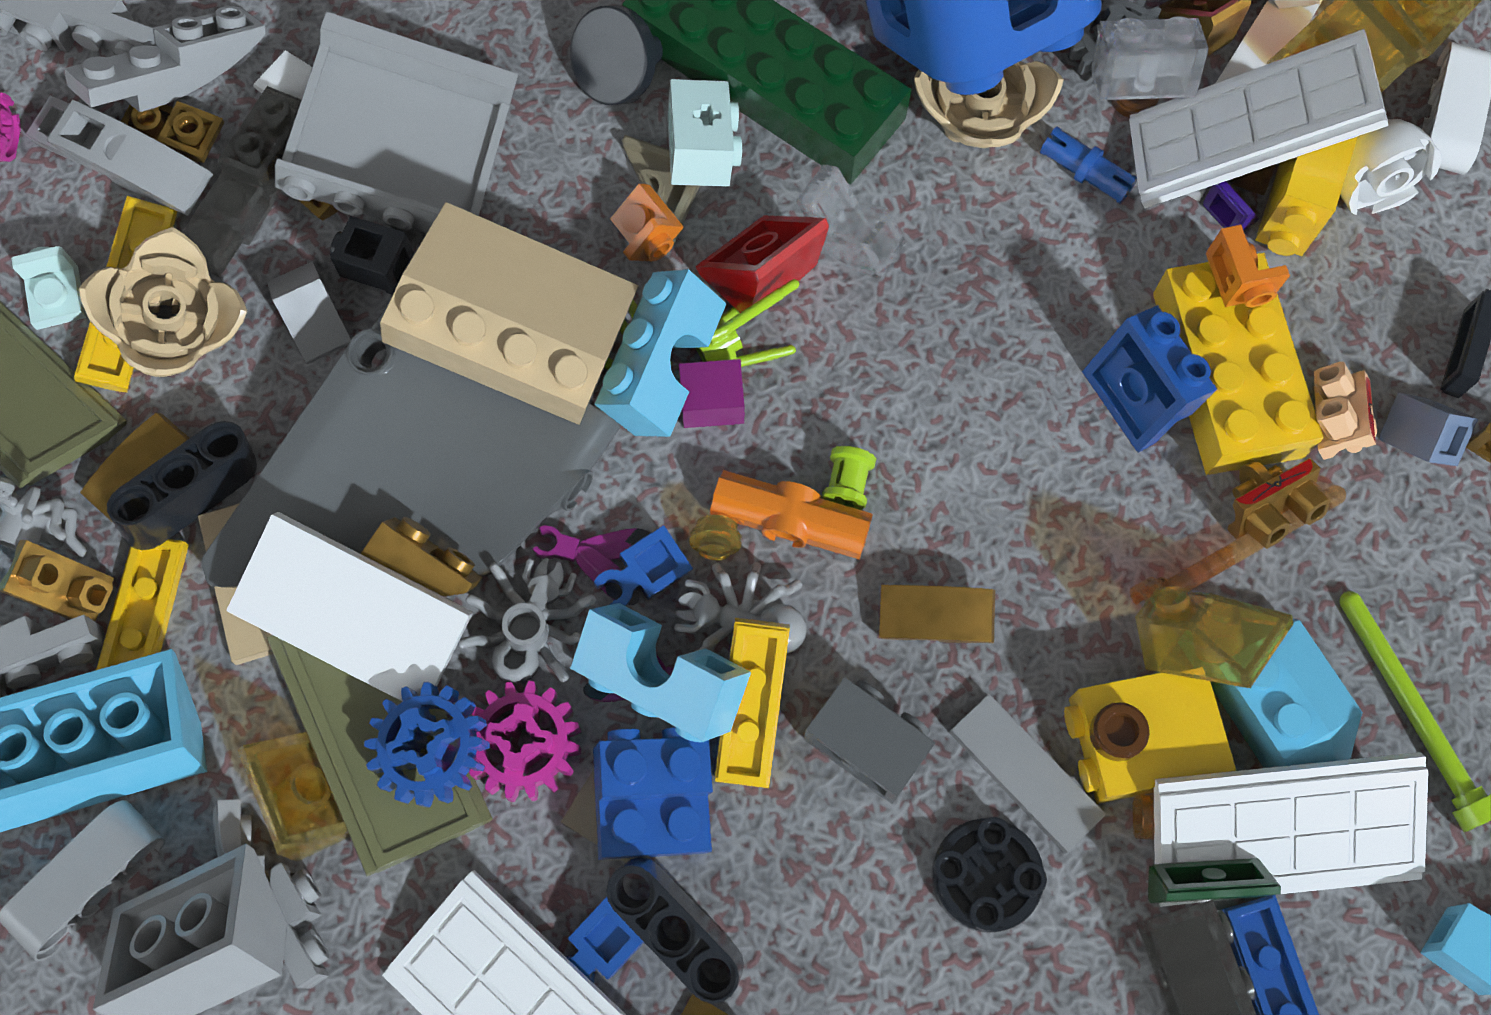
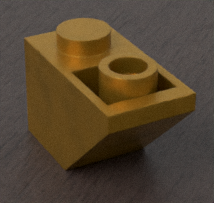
(407, 551)

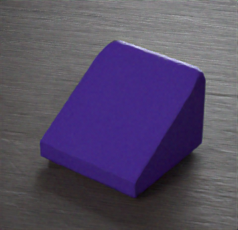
(1228, 207)

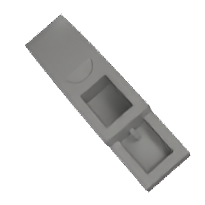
(65, 21)
(184, 59)
(119, 153)
(31, 648)

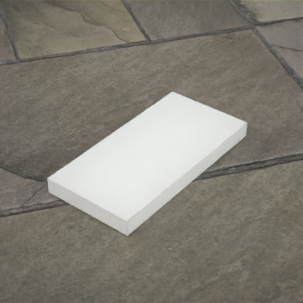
(347, 609)

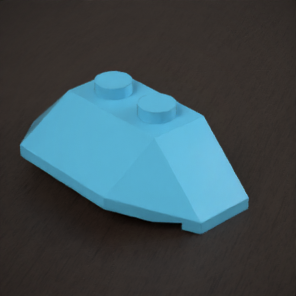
(1295, 707)

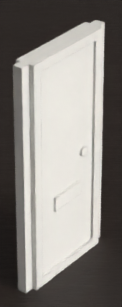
(1257, 119)
(1303, 821)
(489, 961)

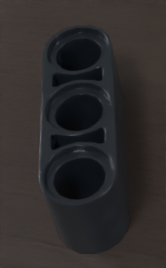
(173, 508)
(681, 957)

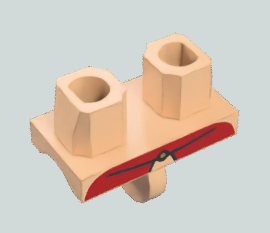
(1343, 410)

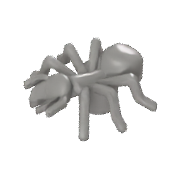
(36, 520)
(706, 609)
(525, 624)

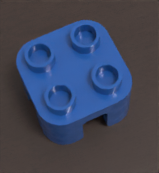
(977, 39)

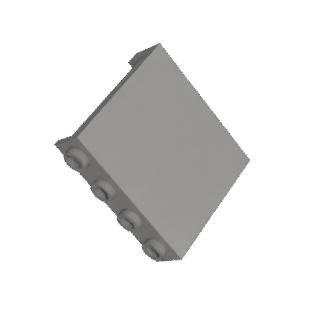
(394, 127)

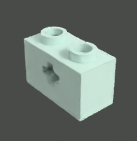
(702, 133)

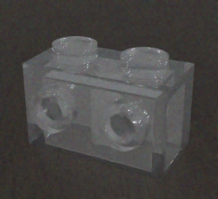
(1149, 58)

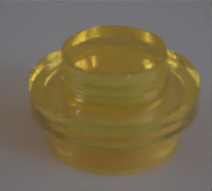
(715, 537)

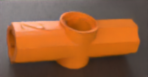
(791, 513)

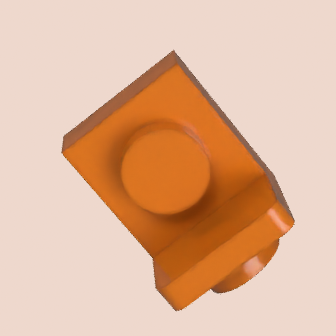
(646, 225)
(1237, 273)

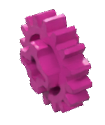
(549, 745)

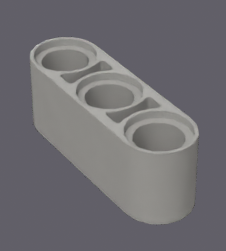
(78, 878)

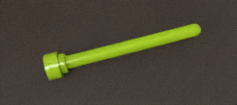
(1471, 803)

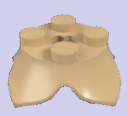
(1001, 117)
(170, 273)

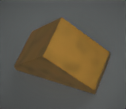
(1217, 17)

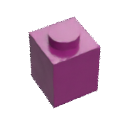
(713, 394)

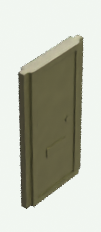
(42, 408)
(336, 720)

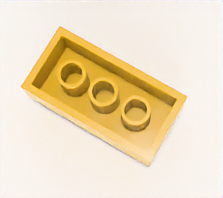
(1261, 392)

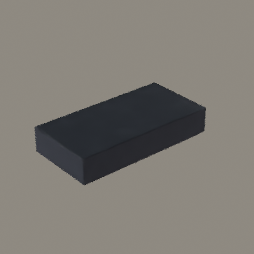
(1469, 347)

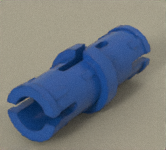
(1088, 165)

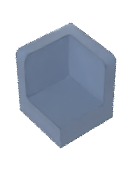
(1428, 429)

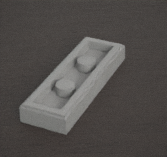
(1027, 774)

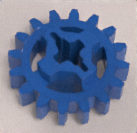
(405, 733)

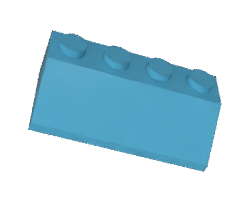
(96, 739)

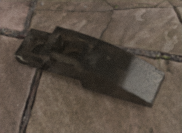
(246, 186)

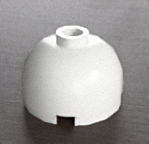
(1388, 166)

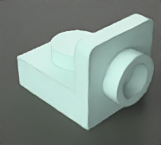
(50, 286)

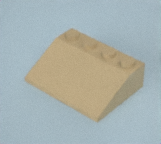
(508, 312)

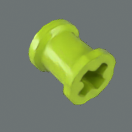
(849, 476)

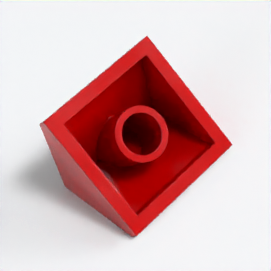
(764, 258)

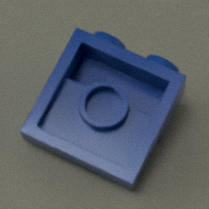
(1149, 377)
(652, 795)

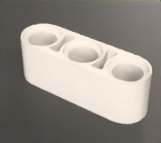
(1459, 105)

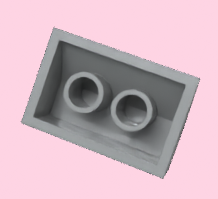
(193, 941)

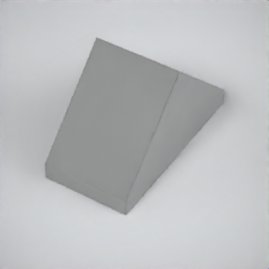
(308, 312)

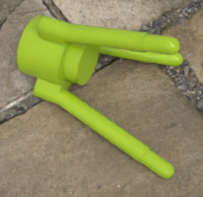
(727, 342)

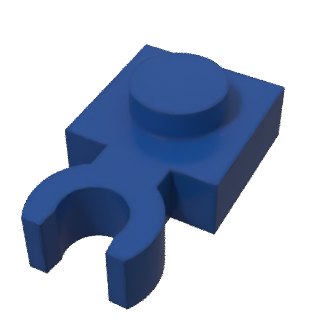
(650, 565)
(603, 943)

